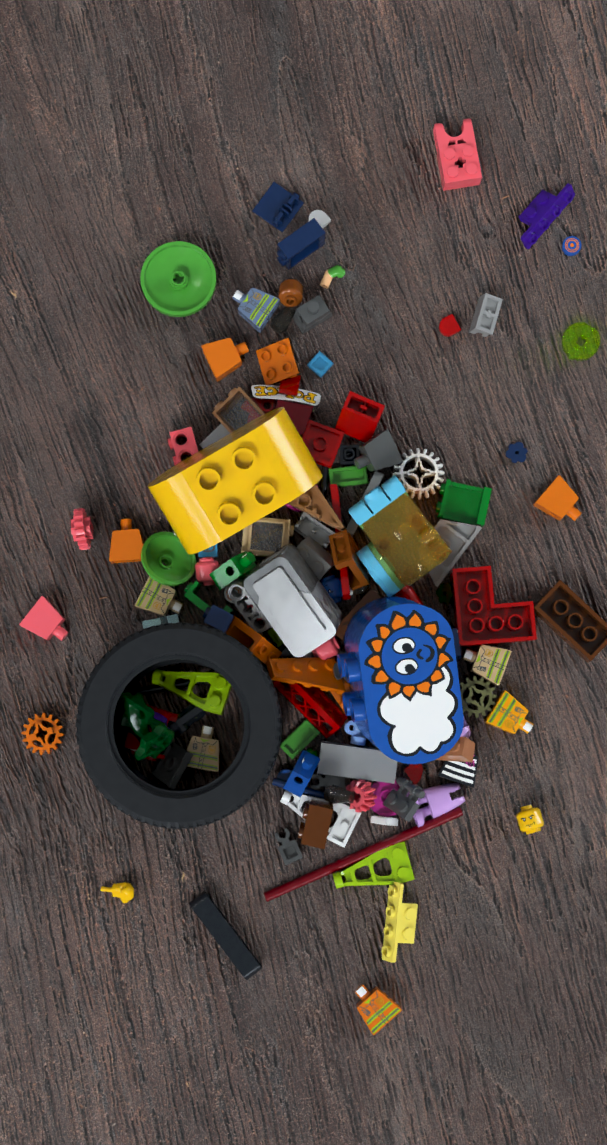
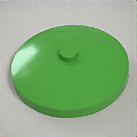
(178, 279)

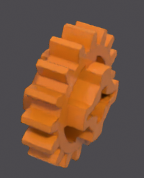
(39, 724)

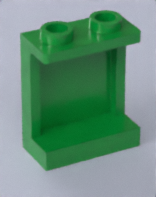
(463, 503)
(190, 592)

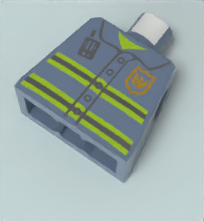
(256, 307)

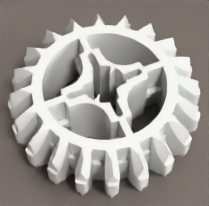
(427, 473)

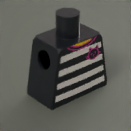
(459, 771)

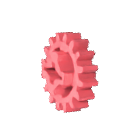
(82, 529)

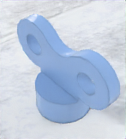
(356, 736)

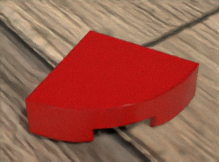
(414, 772)

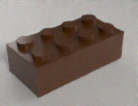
(572, 620)

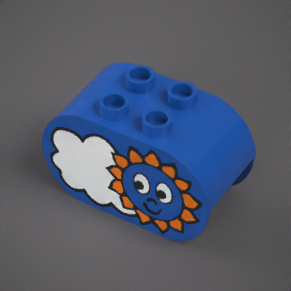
(402, 679)

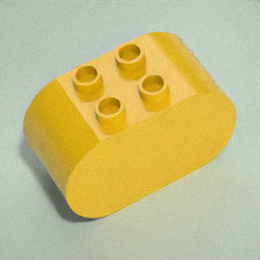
(235, 481)

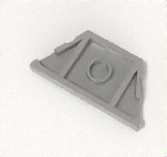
(458, 538)

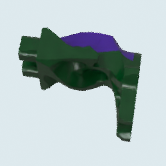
(135, 719)

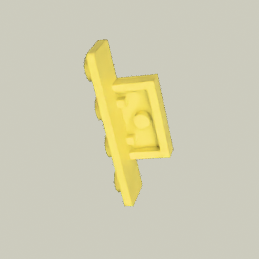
(399, 922)

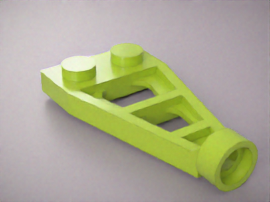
(217, 695)
(398, 861)

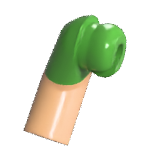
(336, 271)

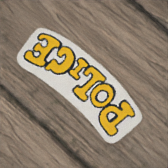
(271, 392)

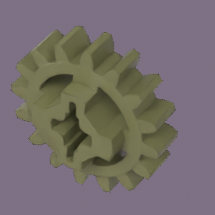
(479, 705)

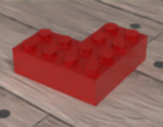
(480, 619)

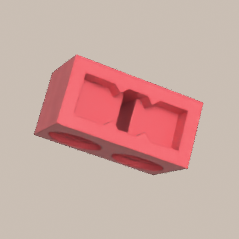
(188, 448)

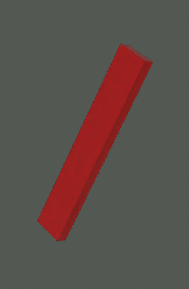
(344, 571)

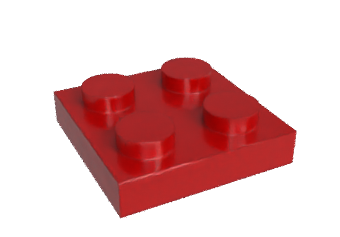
(322, 442)

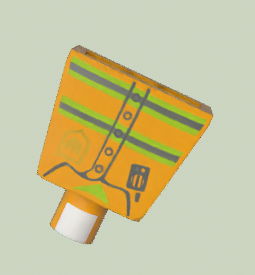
(509, 715)

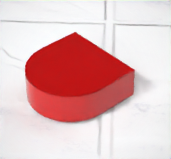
(449, 326)

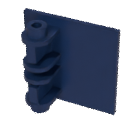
(278, 206)

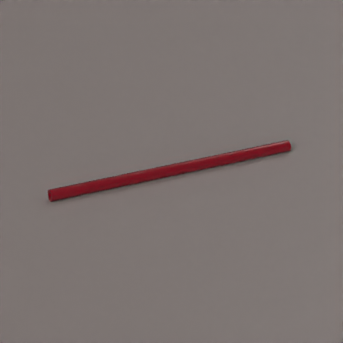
(361, 854)

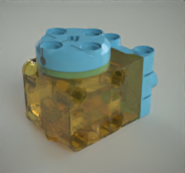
(402, 539)

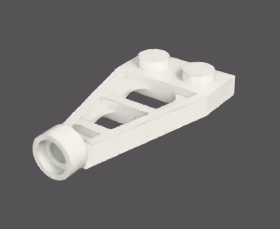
(343, 825)

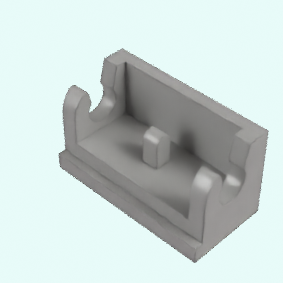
(486, 315)
(311, 527)

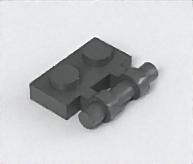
(403, 805)

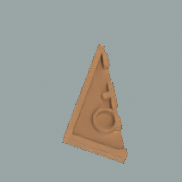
(317, 506)

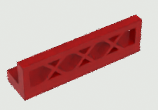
(316, 700)

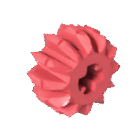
(364, 795)

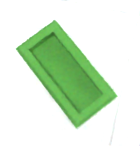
(348, 476)
(299, 739)

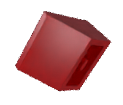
(359, 417)

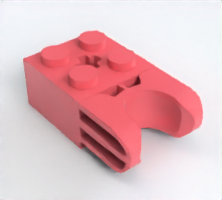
(456, 152)

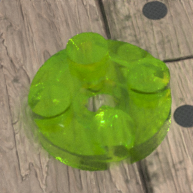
(587, 333)

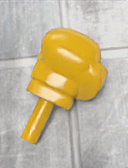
(121, 890)

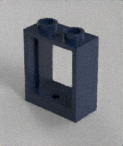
(300, 244)

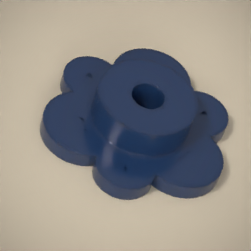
(517, 447)

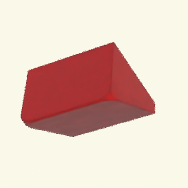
(290, 386)

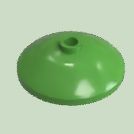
(168, 549)

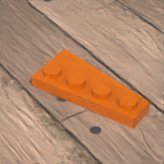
(307, 672)

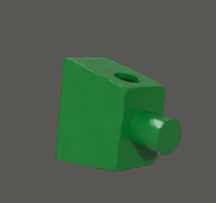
(242, 566)

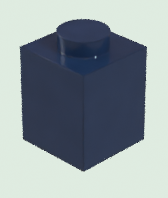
(218, 618)

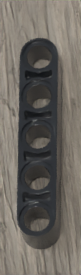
(225, 935)

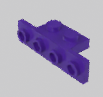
(543, 212)

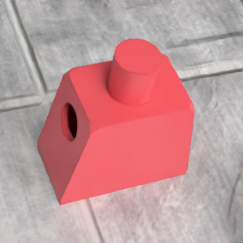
(45, 620)

